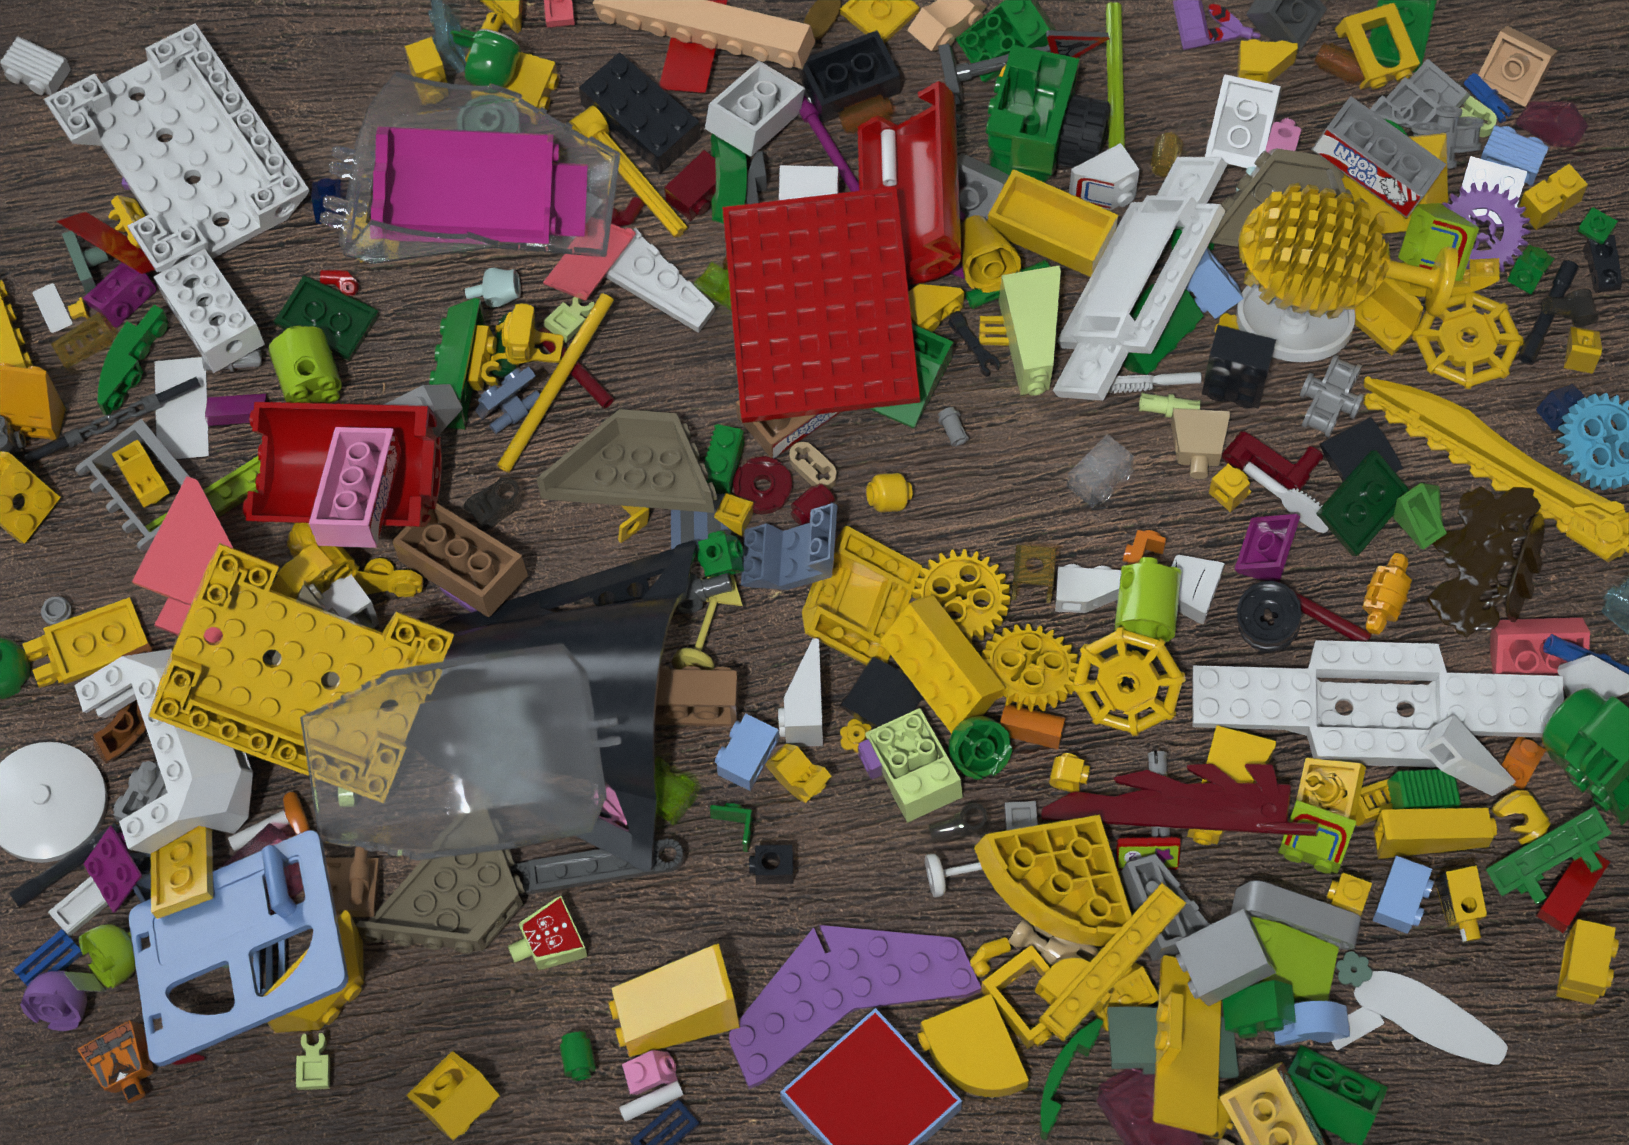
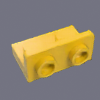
(1131, 990)

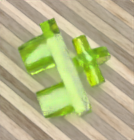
(715, 284)

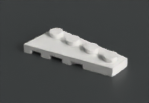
(657, 282)

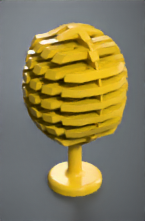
(1329, 254)

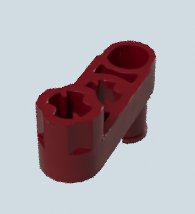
(1292, 476)

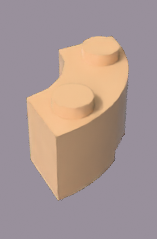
(945, 21)

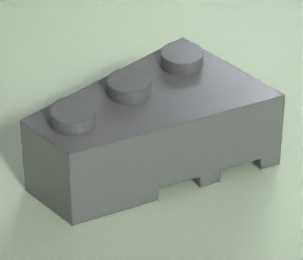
(439, 398)
(1139, 881)

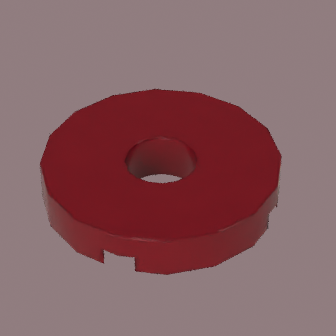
(768, 469)

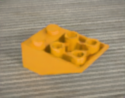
(30, 401)

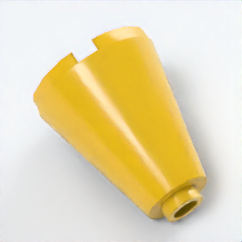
(986, 254)

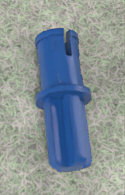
(1488, 97)

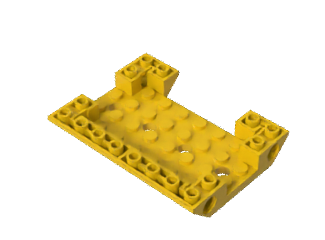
(257, 707)

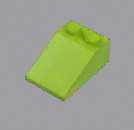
(1298, 960)

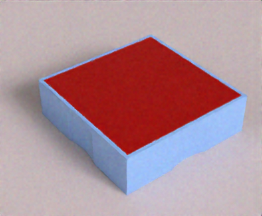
(871, 1090)

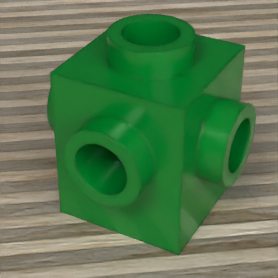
(720, 554)

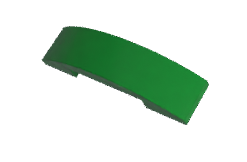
(730, 177)
(1082, 1043)

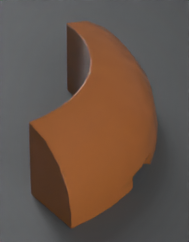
(124, 728)

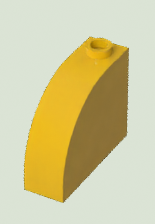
(974, 1049)

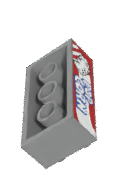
(1378, 156)

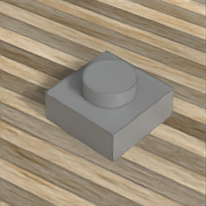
(1020, 814)

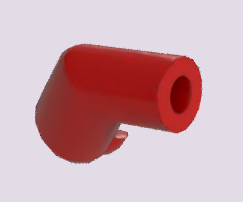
(342, 279)

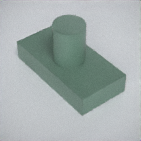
(84, 260)

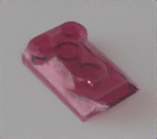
(1129, 1105)

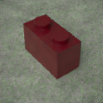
(693, 187)

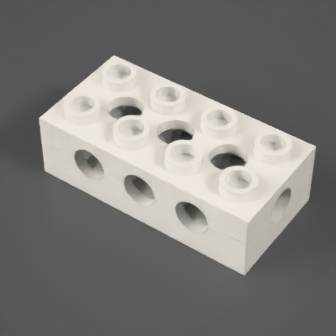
(219, 340)

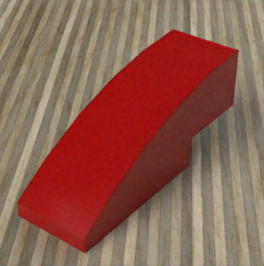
(1570, 893)

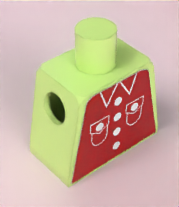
(549, 937)

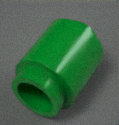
(577, 1056)

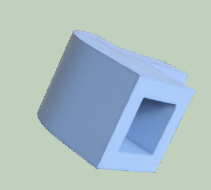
(1315, 1021)

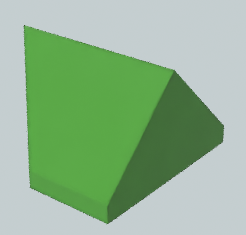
(1421, 514)

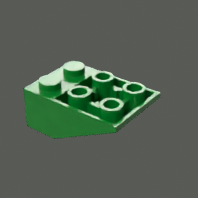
(1007, 24)
(932, 358)

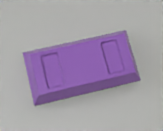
(1191, 23)

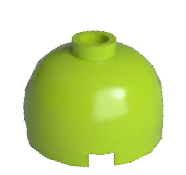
(110, 954)

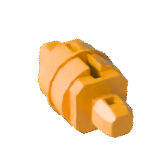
(1386, 593)

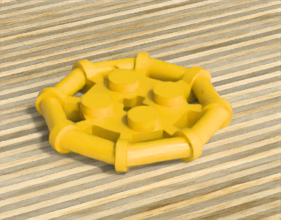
(1469, 354)
(1130, 665)

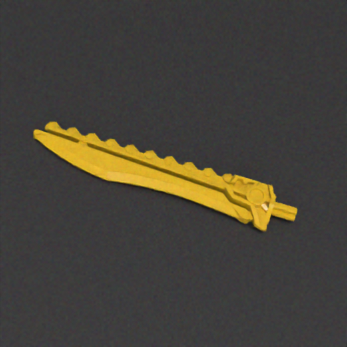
(1590, 520)

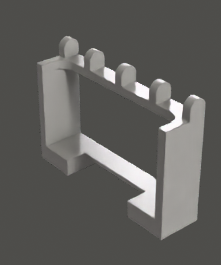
(103, 460)

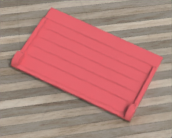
(581, 274)

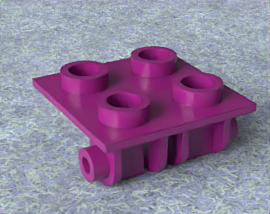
(112, 868)

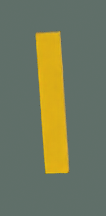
(1112, 962)

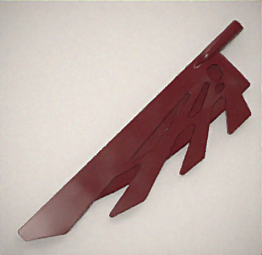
(1202, 806)

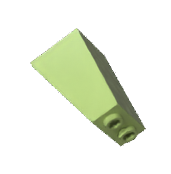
(1030, 318)

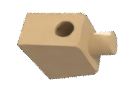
(1199, 438)

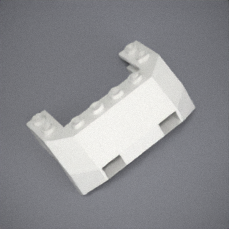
(203, 778)

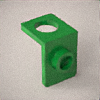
(734, 813)

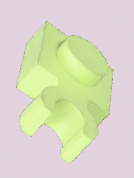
(568, 320)
(314, 1068)

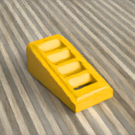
(1366, 810)

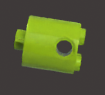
(305, 366)
(1148, 599)

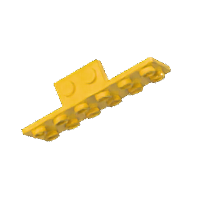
(1185, 1054)

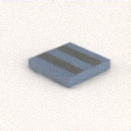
(695, 525)

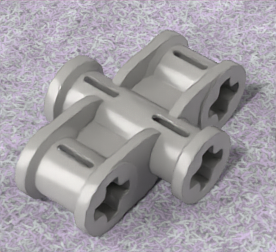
(1460, 132)
(1331, 395)

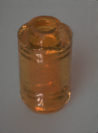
(1339, 63)
(863, 111)

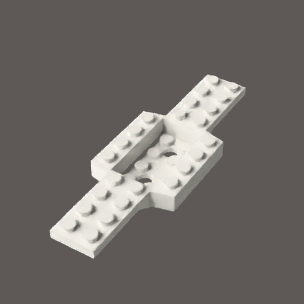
(1374, 730)

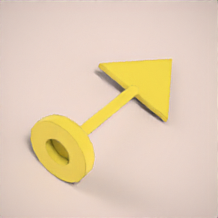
(695, 657)

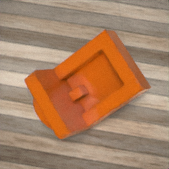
(1143, 541)
(1523, 760)

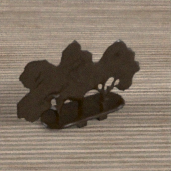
(1480, 554)

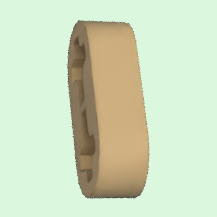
(817, 462)

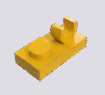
(128, 212)
(480, 365)

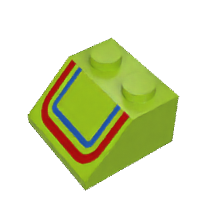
(1431, 230)
(1324, 850)

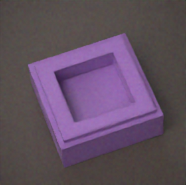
(869, 759)

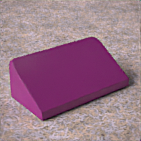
(231, 409)

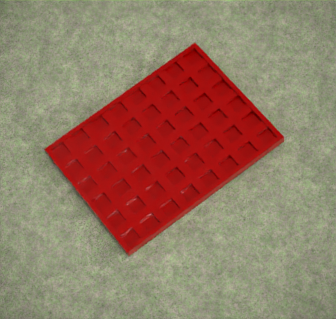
(820, 305)

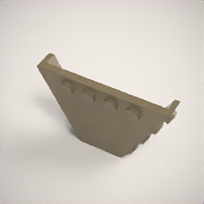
(1274, 174)
(633, 462)
(450, 903)

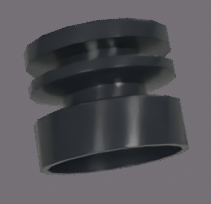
(1271, 599)

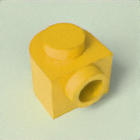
(1069, 773)

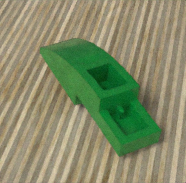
(121, 366)

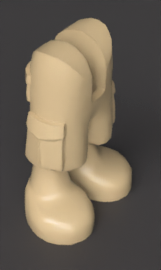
(1053, 950)

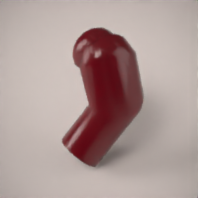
(627, 216)

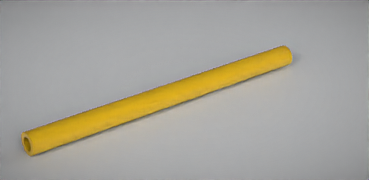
(555, 383)

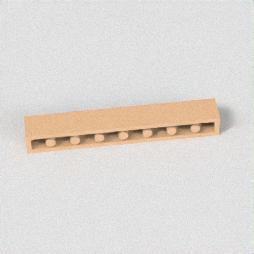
(715, 27)

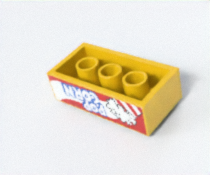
(1271, 1110)

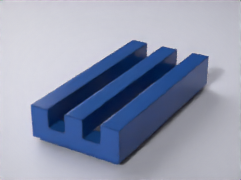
(41, 952)

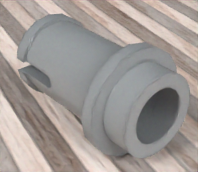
(950, 420)

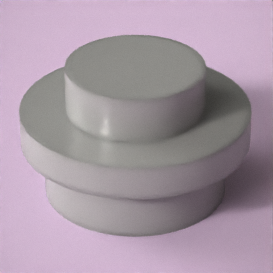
(56, 610)

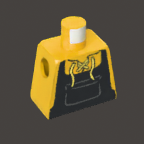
(1463, 888)

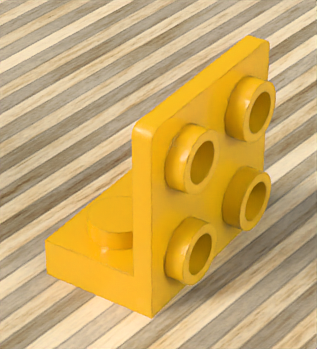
(1389, 315)

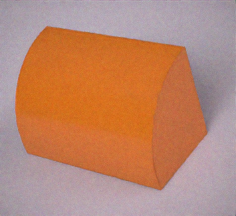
(1033, 726)

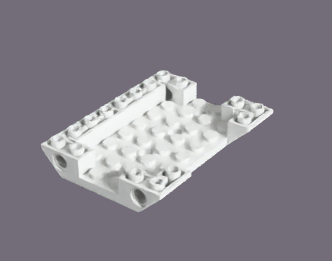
(213, 137)

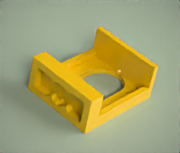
(1374, 73)

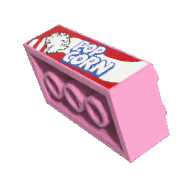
(355, 487)

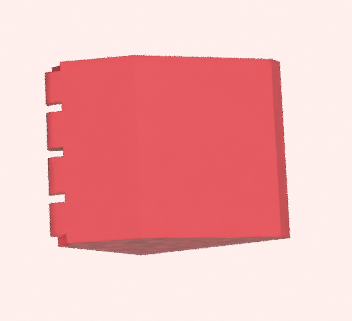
(181, 555)

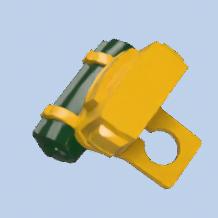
(517, 341)

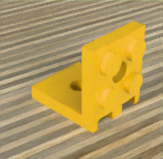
(38, 498)

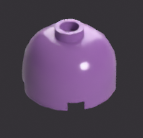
(54, 1001)

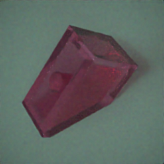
(1553, 122)

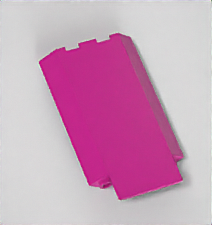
(477, 184)

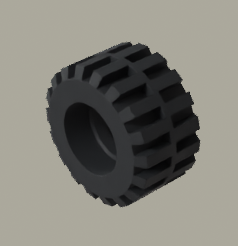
(1083, 130)

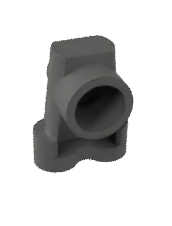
(11, 440)

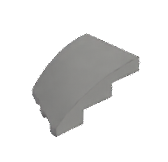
(1418, 97)

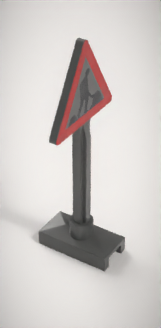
(1060, 42)

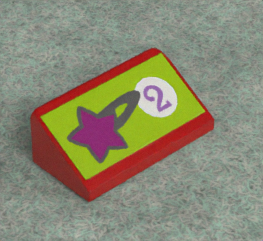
(1132, 849)

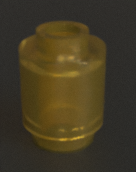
(1165, 151)

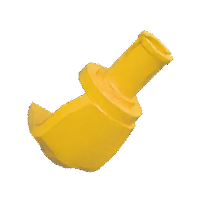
(1524, 803)

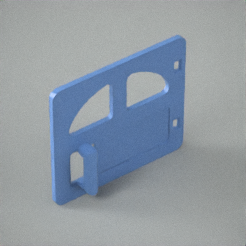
(230, 933)

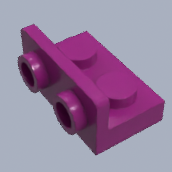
(120, 294)

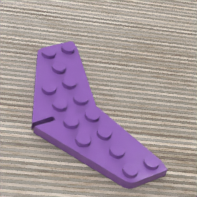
(857, 973)

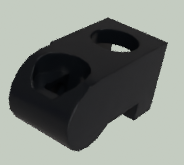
(1603, 265)

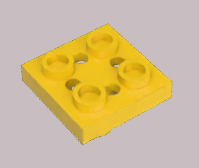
(1323, 792)

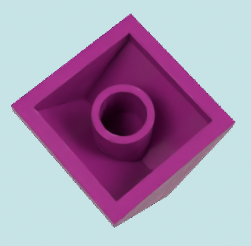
(1267, 546)

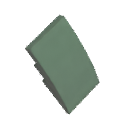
(1133, 1041)

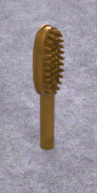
(822, 16)

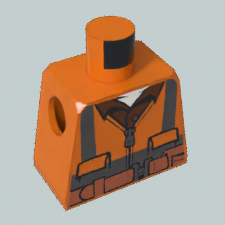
(120, 1060)

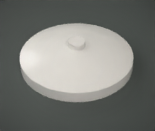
(1296, 335)
(49, 801)

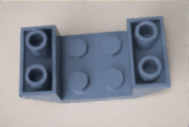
(790, 556)

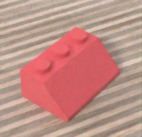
(1519, 645)

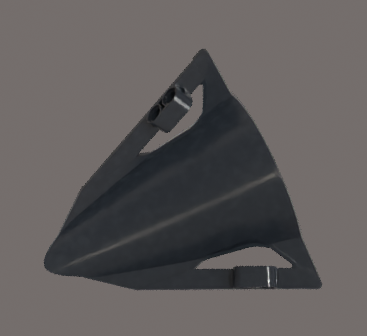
(622, 652)

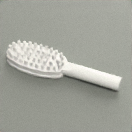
(1146, 382)
(1293, 501)

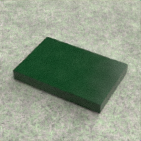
(338, 315)
(1363, 503)

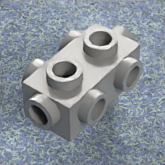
(144, 787)

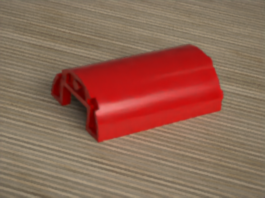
(924, 184)
(298, 443)

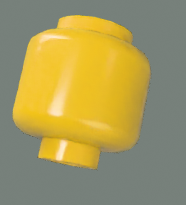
(888, 492)

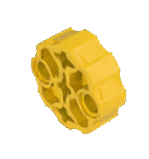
(314, 565)

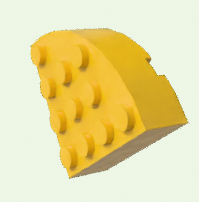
(1058, 878)

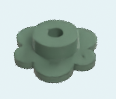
(1359, 964)

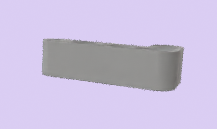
(1298, 912)

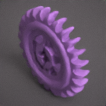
(1507, 213)

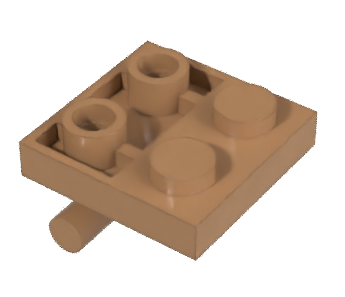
(354, 883)

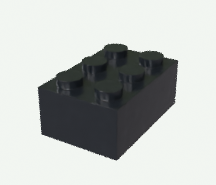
(849, 75)
(1238, 367)

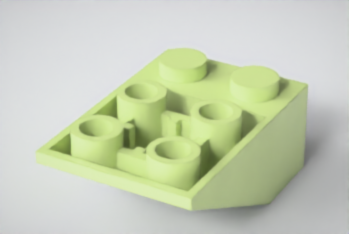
(915, 765)

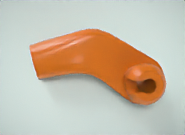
(295, 813)

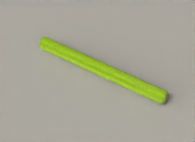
(1115, 74)

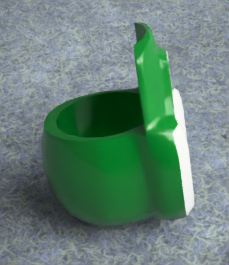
(491, 56)

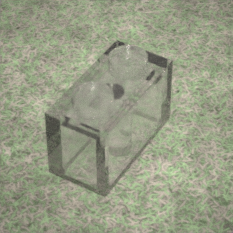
(1100, 471)

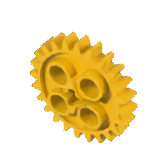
(948, 575)
(1038, 662)

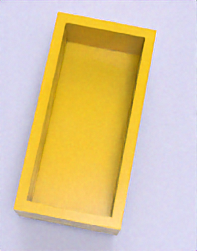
(1052, 222)
(941, 662)

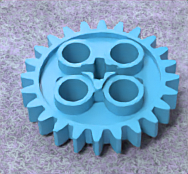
(1581, 446)

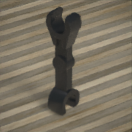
(959, 325)

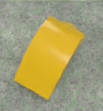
(140, 473)
(797, 772)
(1060, 977)

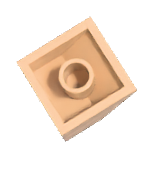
(1516, 65)

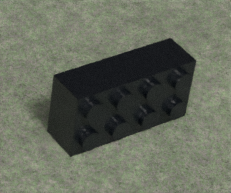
(640, 112)

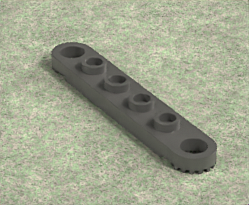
(589, 868)

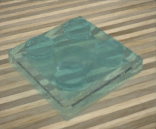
(444, 21)

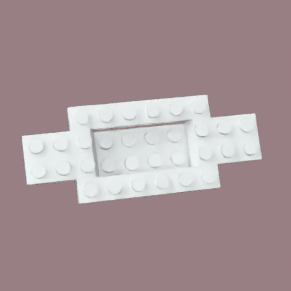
(1100, 321)

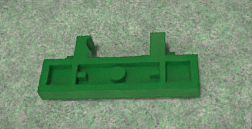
(1573, 839)

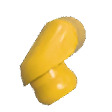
(986, 952)

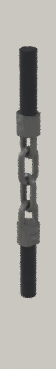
(75, 435)

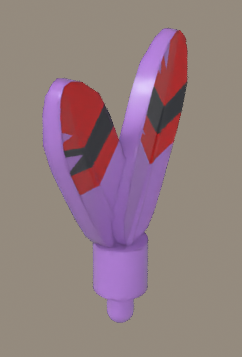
(1231, 27)

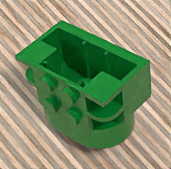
(1030, 111)
(1592, 746)

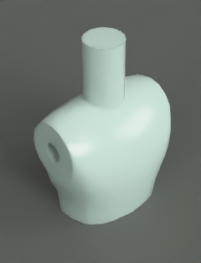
(497, 287)

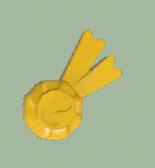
(400, 582)

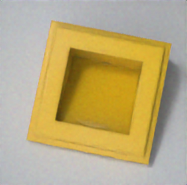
(734, 513)

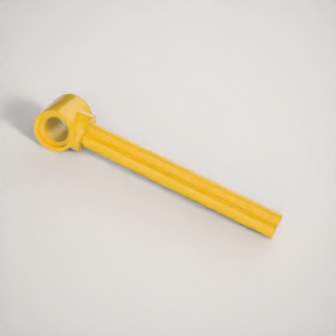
(593, 124)

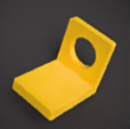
(638, 515)

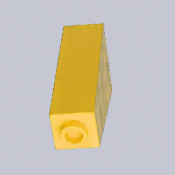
(1230, 753)
(1432, 831)

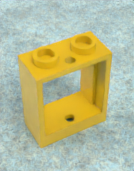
(1004, 977)

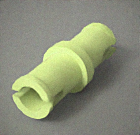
(1165, 404)

